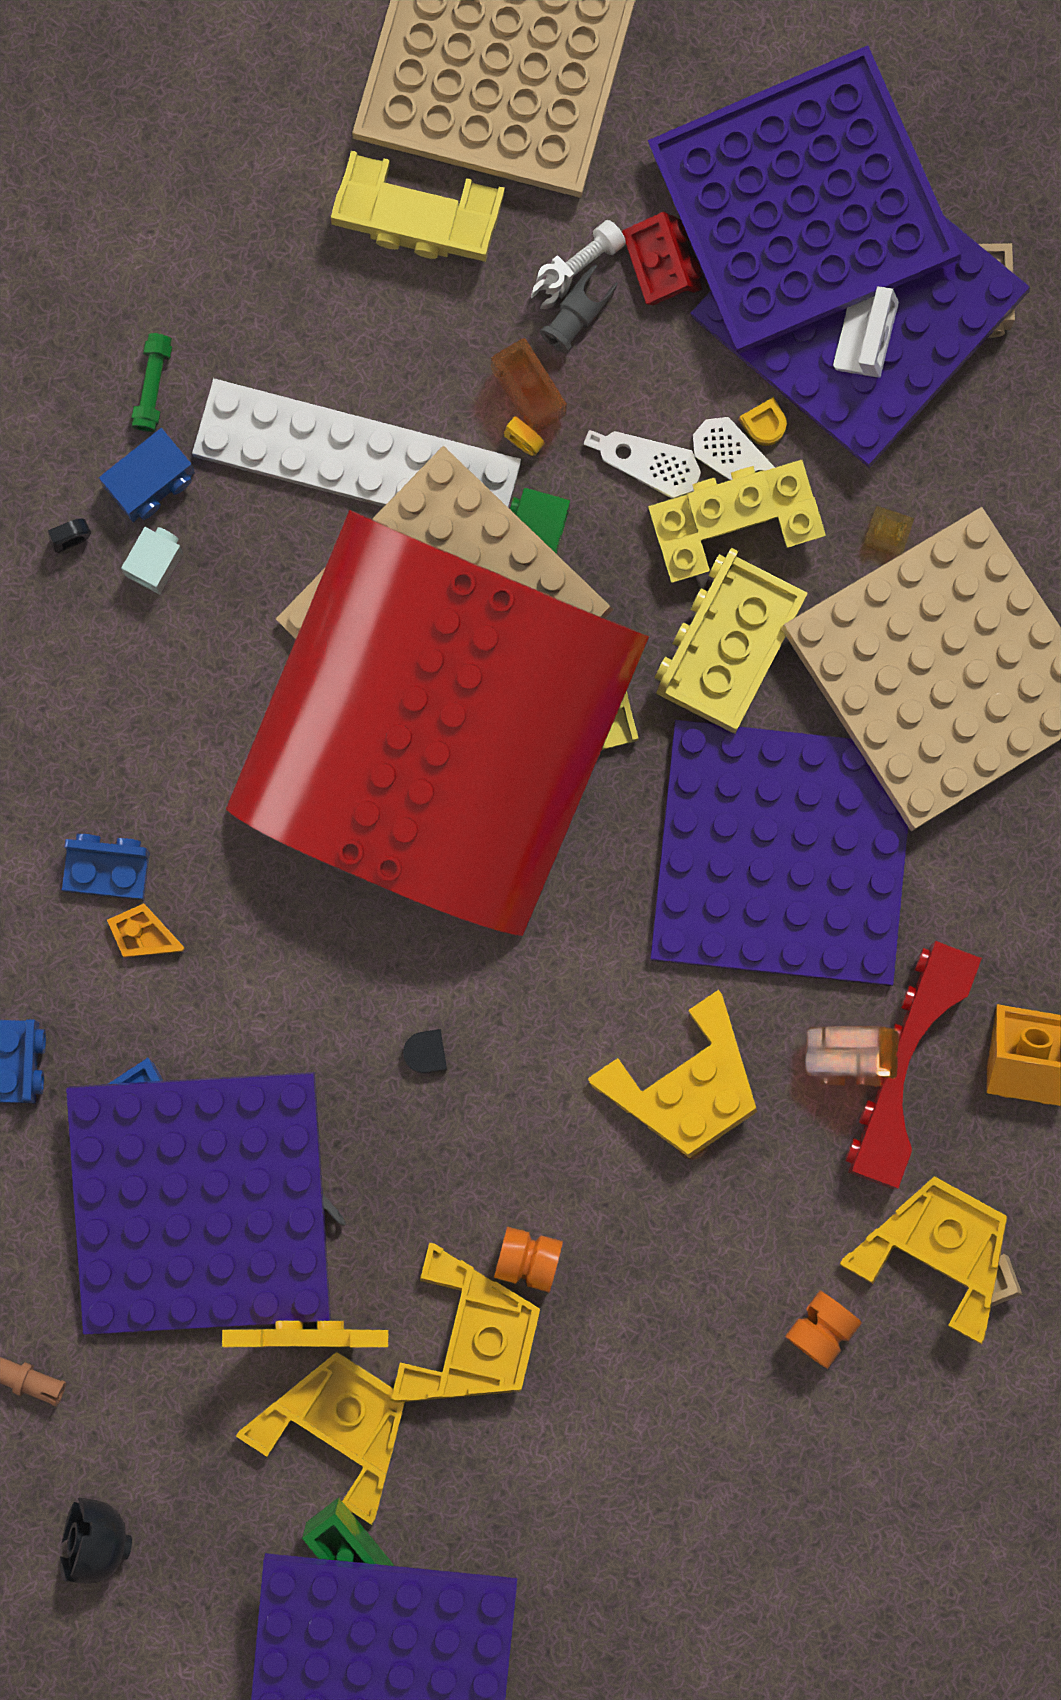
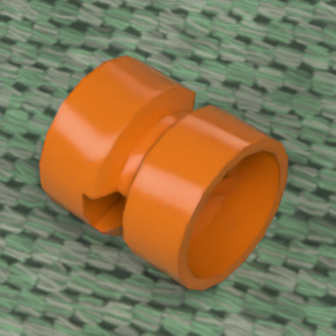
(528, 1259)
(823, 1329)

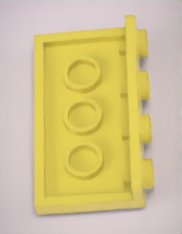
(729, 641)

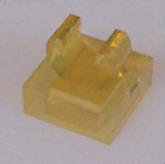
(888, 531)

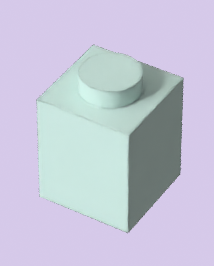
(153, 559)

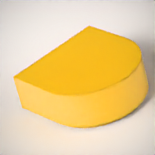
(765, 423)
(523, 437)

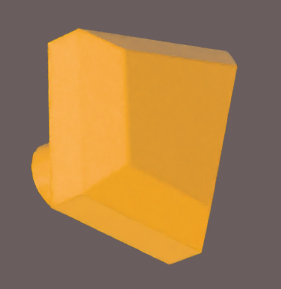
(142, 933)

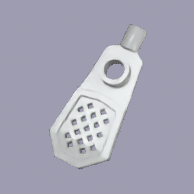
(749, 453)
(642, 459)

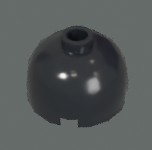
(94, 1542)

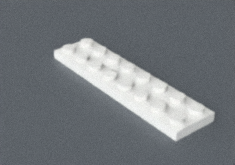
(330, 447)

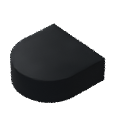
(69, 535)
(425, 1052)

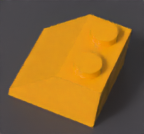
(1025, 1055)

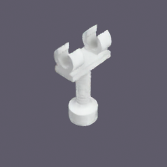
(607, 239)

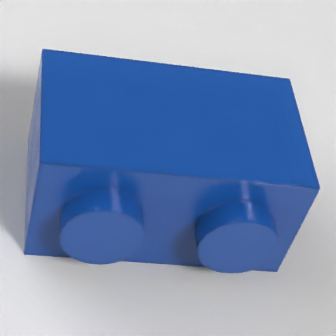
(148, 476)

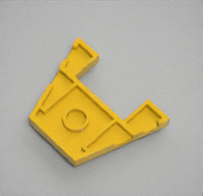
(697, 1098)
(949, 1235)
(292, 1334)
(487, 1340)
(346, 1411)

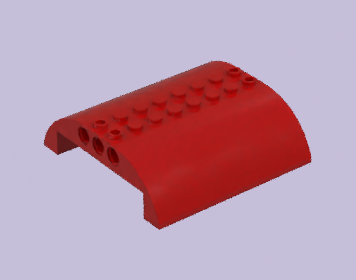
(435, 726)

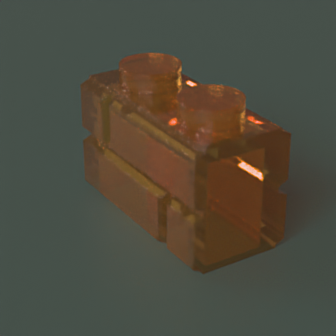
(528, 385)
(852, 1053)

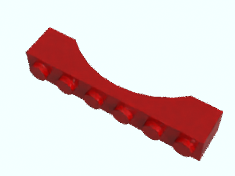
(884, 1144)

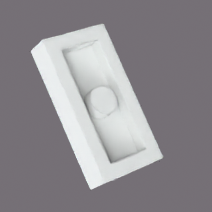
(867, 334)

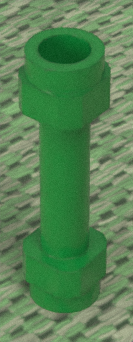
(145, 415)

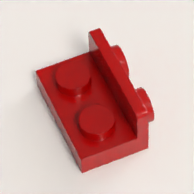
(662, 258)

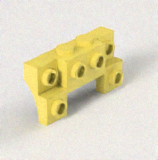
(415, 218)
(733, 506)

